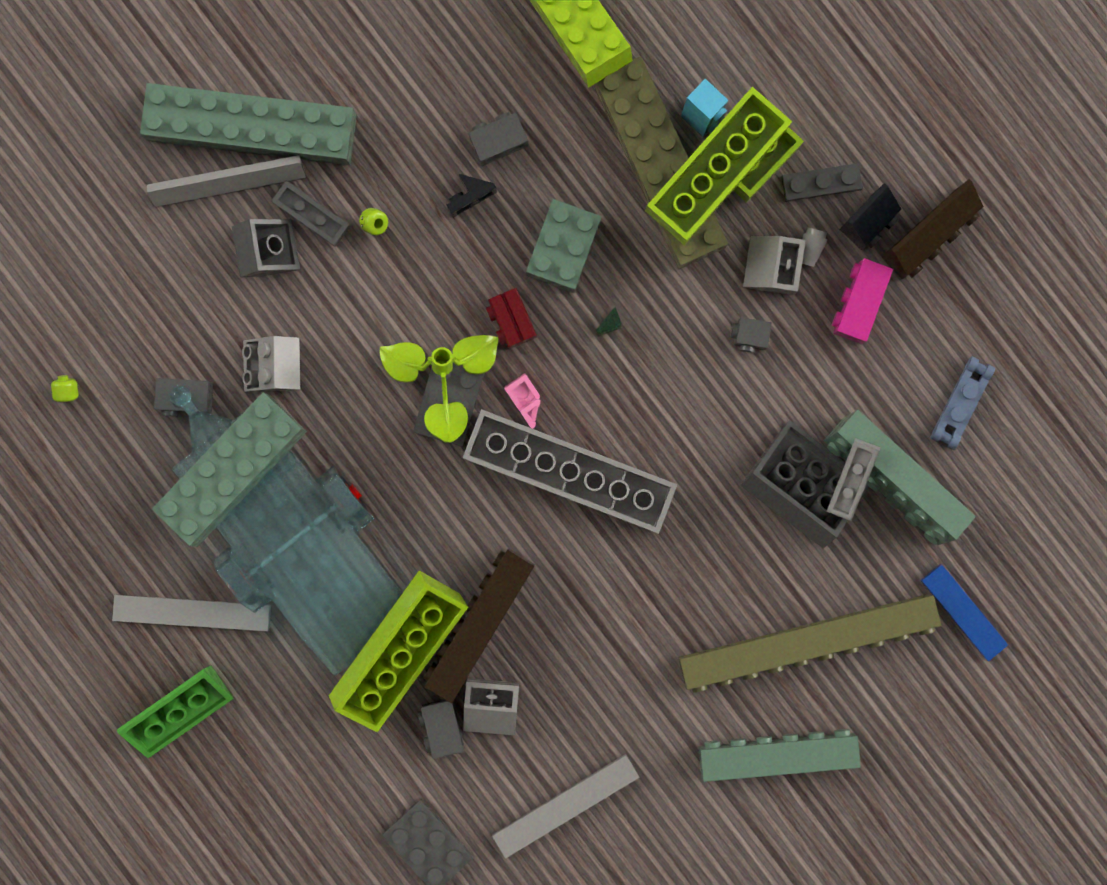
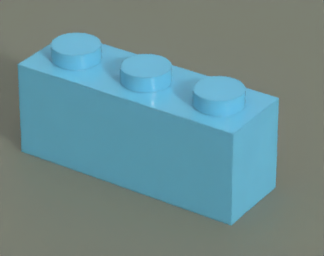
(704, 108)

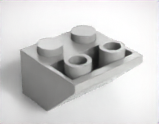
(774, 264)
(271, 364)
(490, 706)

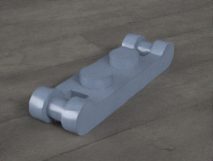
(962, 403)

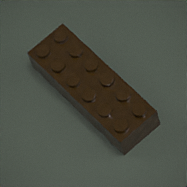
(479, 626)

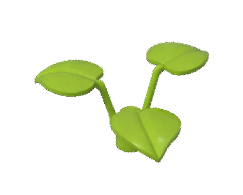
(406, 359)

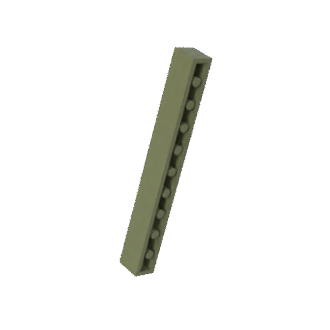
(809, 641)

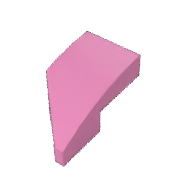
(525, 398)

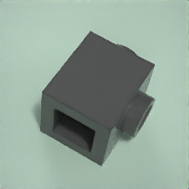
(751, 334)

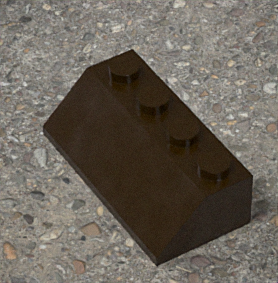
(932, 231)

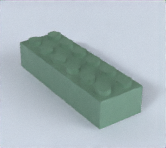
(229, 470)
(903, 481)

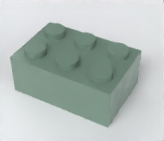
(563, 245)

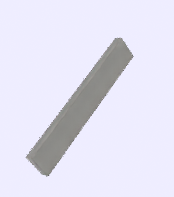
(226, 181)
(189, 613)
(565, 806)

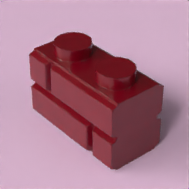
(512, 319)

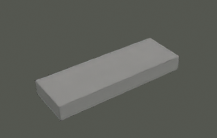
(853, 479)

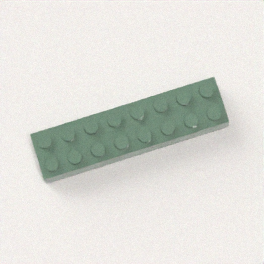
(248, 123)

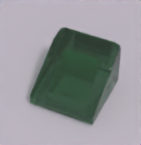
(610, 323)

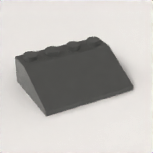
(797, 483)

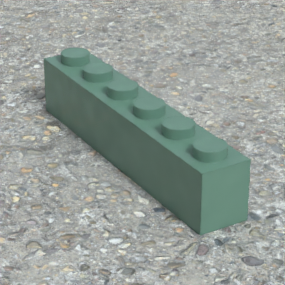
(779, 756)

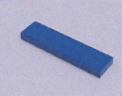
(964, 612)

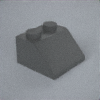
(265, 247)

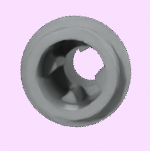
(814, 245)

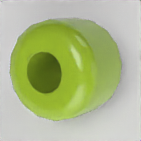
(373, 221)
(64, 389)

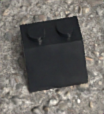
(872, 217)

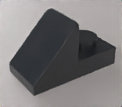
(476, 192)

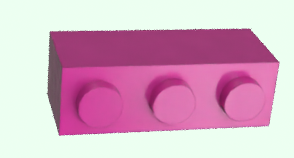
(862, 300)

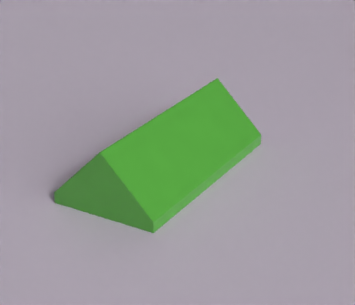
(176, 712)

